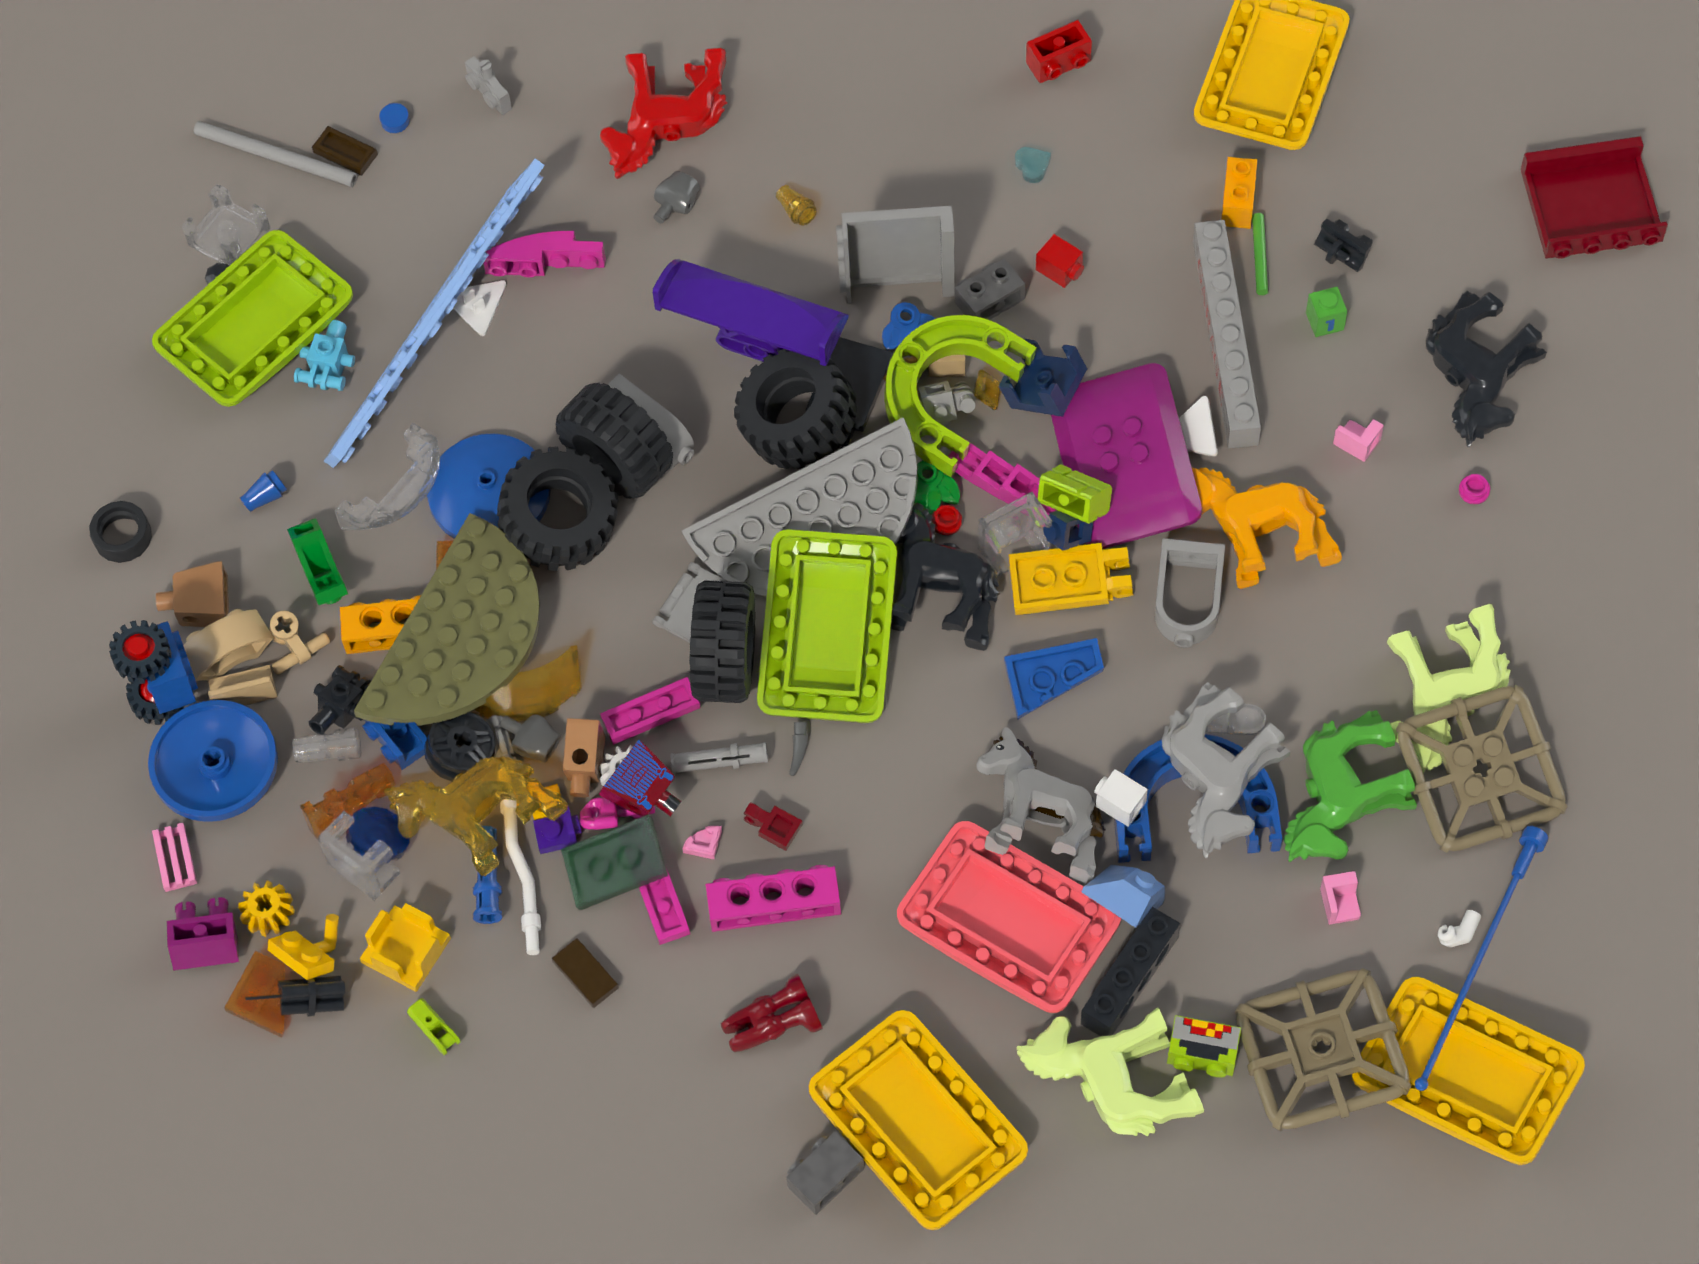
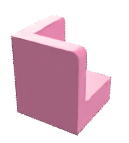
(1358, 439)
(1340, 897)

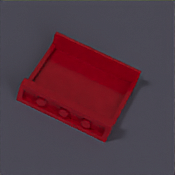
(1591, 198)

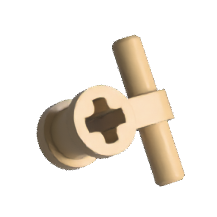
(299, 652)

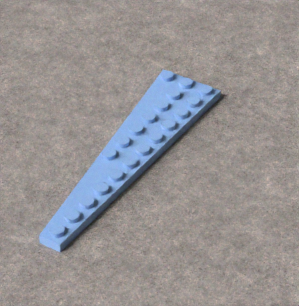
(437, 310)

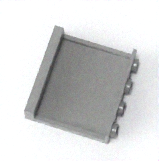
(896, 248)

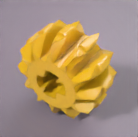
(263, 898)

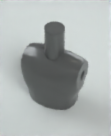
(675, 194)
(533, 738)

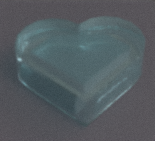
(1032, 163)

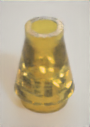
(797, 206)

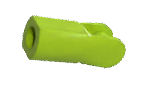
(431, 1024)

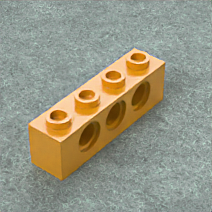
(357, 616)

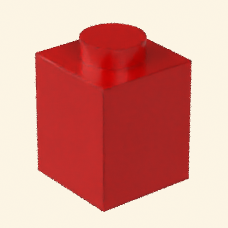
(1059, 261)

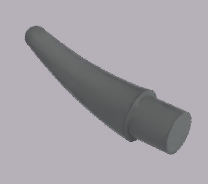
(800, 741)

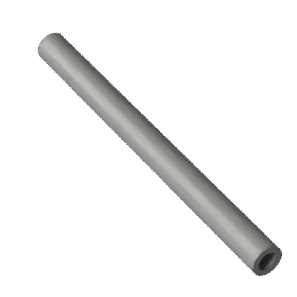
(275, 153)

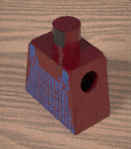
(641, 783)

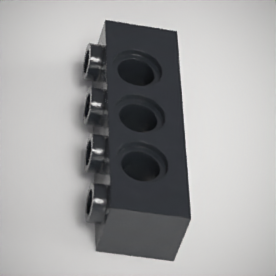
(1130, 973)

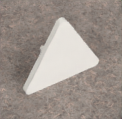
(479, 303)
(1199, 428)

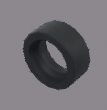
(116, 511)

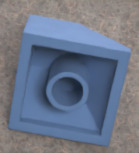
(1126, 892)

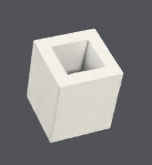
(1120, 797)

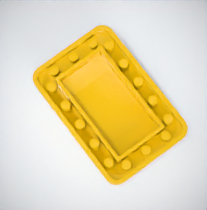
(1272, 70)
(1491, 1080)
(918, 1120)

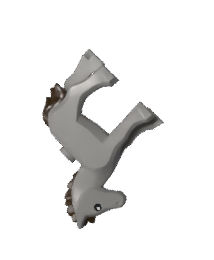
(1044, 800)

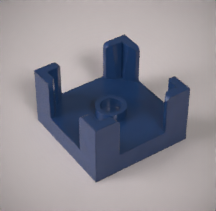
(1046, 383)

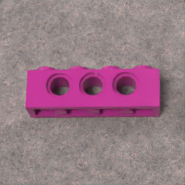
(788, 907)

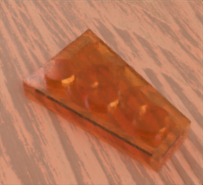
(356, 796)

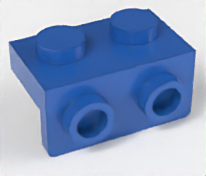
(402, 747)

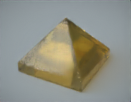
(987, 389)

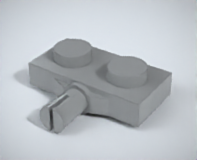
(483, 78)

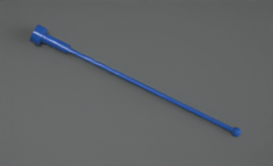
(1532, 840)

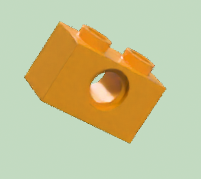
(1239, 192)

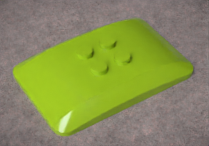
(252, 318)
(827, 626)

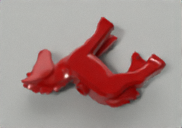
(665, 114)

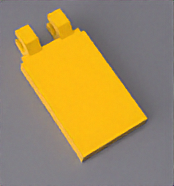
(1068, 578)

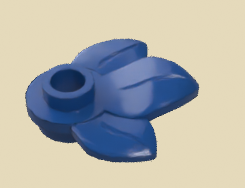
(898, 328)

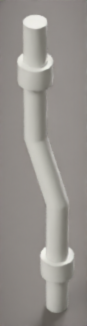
(530, 920)

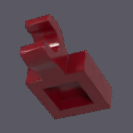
(776, 827)

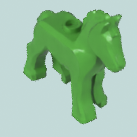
(1338, 789)

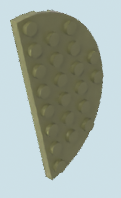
(463, 634)

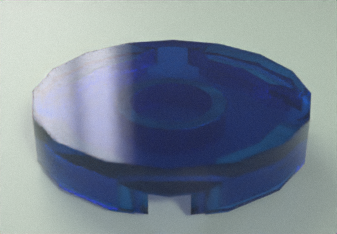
(374, 825)

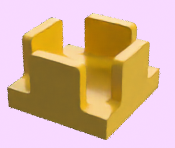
(404, 945)

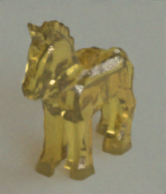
(470, 800)

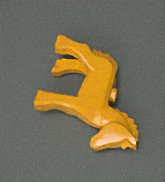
(1261, 512)

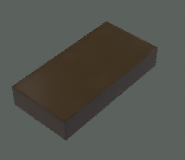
(344, 150)
(585, 973)

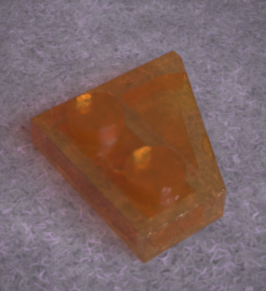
(259, 979)

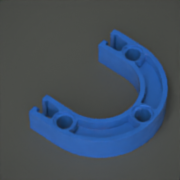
(1154, 769)

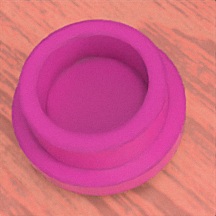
(1474, 489)

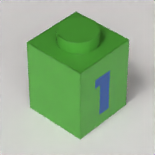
(1326, 311)

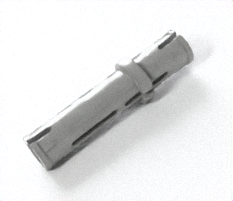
(688, 761)

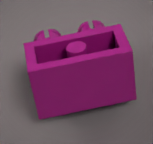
(202, 939)

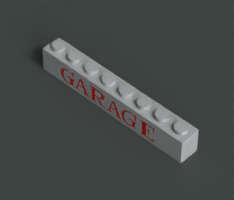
(1226, 334)

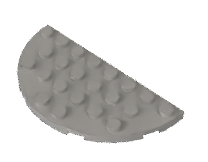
(851, 491)

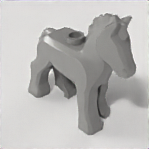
(1216, 770)

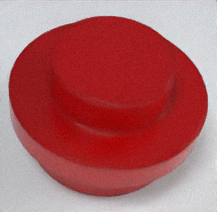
(947, 520)

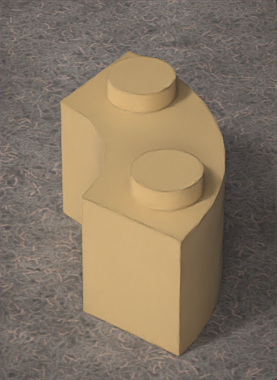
(226, 643)

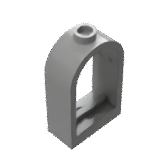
(676, 433)
(1190, 555)

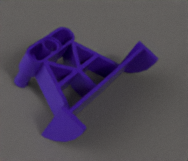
(749, 316)

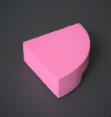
(704, 842)

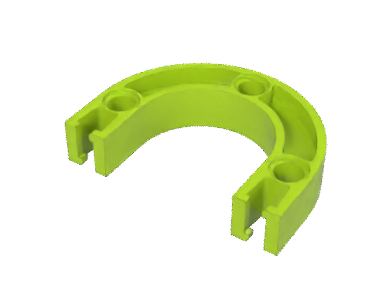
(934, 341)

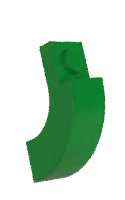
(317, 562)

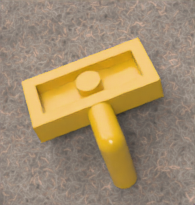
(302, 955)

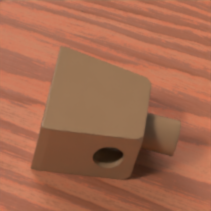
(197, 595)
(583, 744)

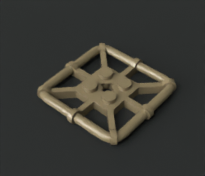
(1492, 750)
(1311, 1066)

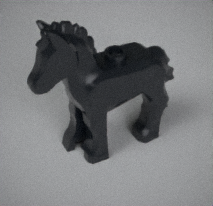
(1477, 368)
(944, 570)

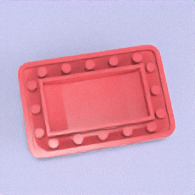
(1007, 918)

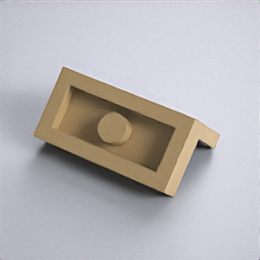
(244, 687)

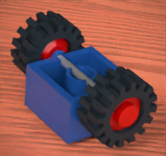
(156, 668)

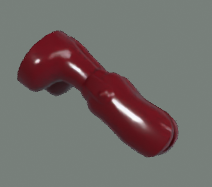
(765, 1025)

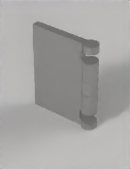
(681, 601)

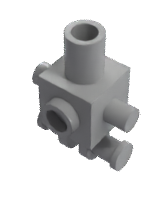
(943, 402)

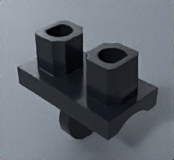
(1342, 245)

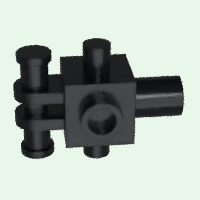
(338, 700)

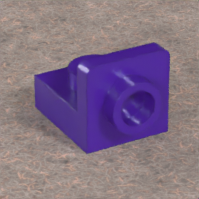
(557, 834)

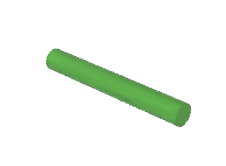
(1260, 254)

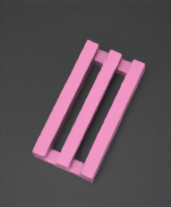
(169, 833)

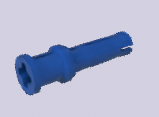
(487, 892)

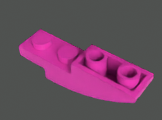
(534, 252)

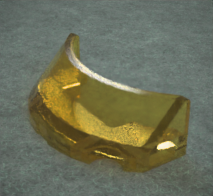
(537, 690)

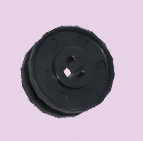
(443, 740)

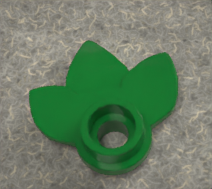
(935, 489)

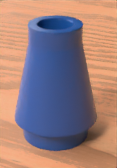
(263, 491)

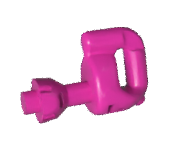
(604, 814)

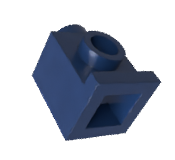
(1064, 532)

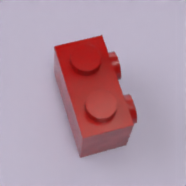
(1058, 51)

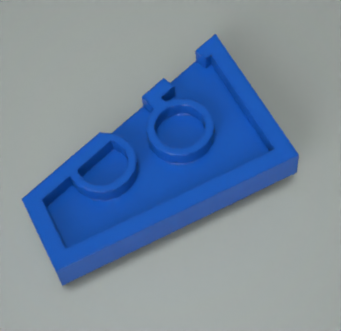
(1050, 672)

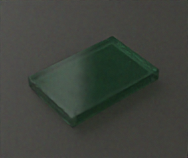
(614, 862)

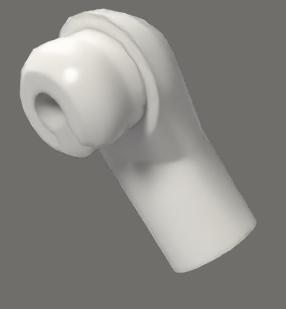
(1461, 934)

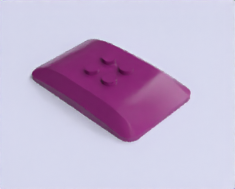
(1132, 439)

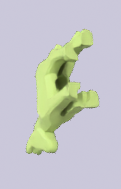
(1431, 691)
(1106, 1075)

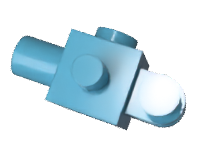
(326, 359)

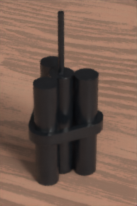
(309, 996)

